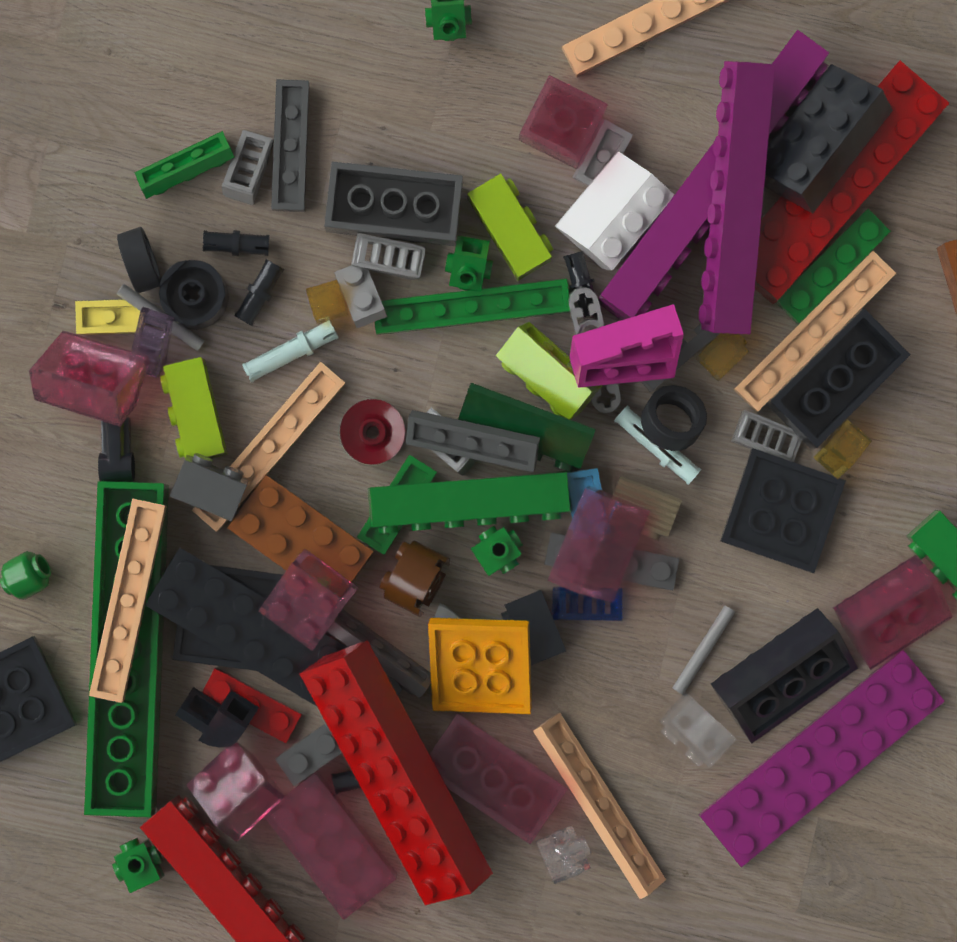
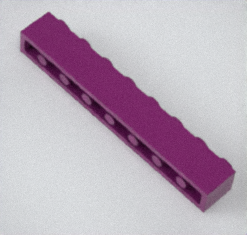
(736, 197)

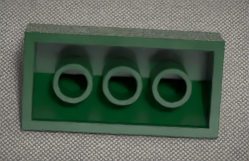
(559, 437)

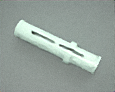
(291, 350)
(687, 471)

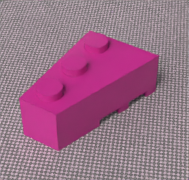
(628, 350)

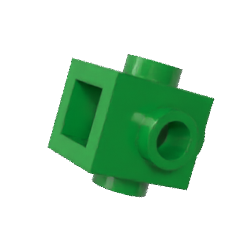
(448, 19)
(469, 263)
(485, 555)
(133, 875)

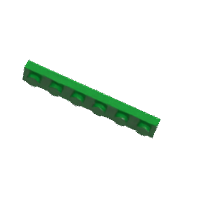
(474, 306)

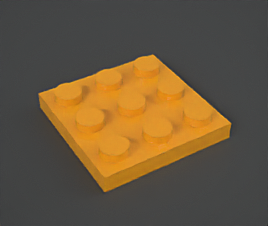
(480, 665)

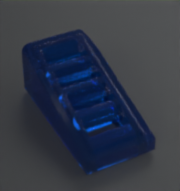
(559, 607)

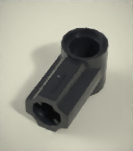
(116, 460)

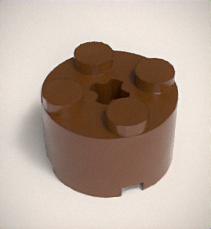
(415, 577)

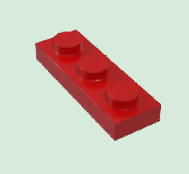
(271, 717)

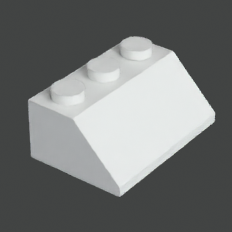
(614, 211)

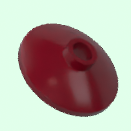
(362, 417)

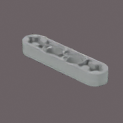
(577, 312)

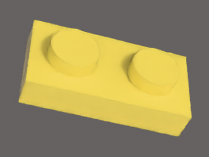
(105, 317)

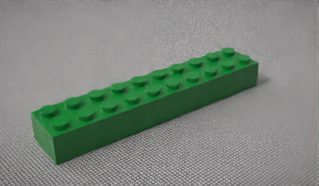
(126, 734)

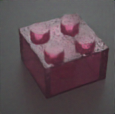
(563, 121)
(308, 599)
(235, 791)

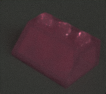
(89, 378)
(598, 544)
(893, 611)

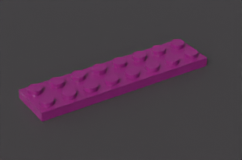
(821, 758)

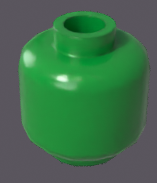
(25, 575)

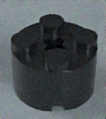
(175, 295)

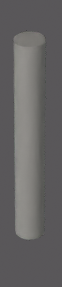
(178, 330)
(703, 650)

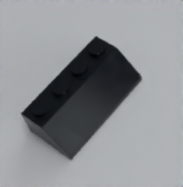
(784, 675)

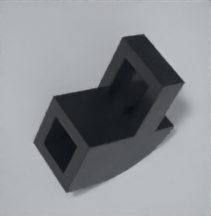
(219, 723)

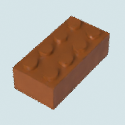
(285, 525)

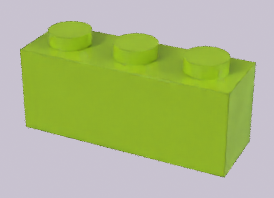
(510, 226)
(545, 371)
(193, 409)

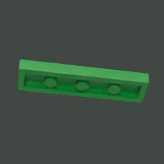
(833, 266)

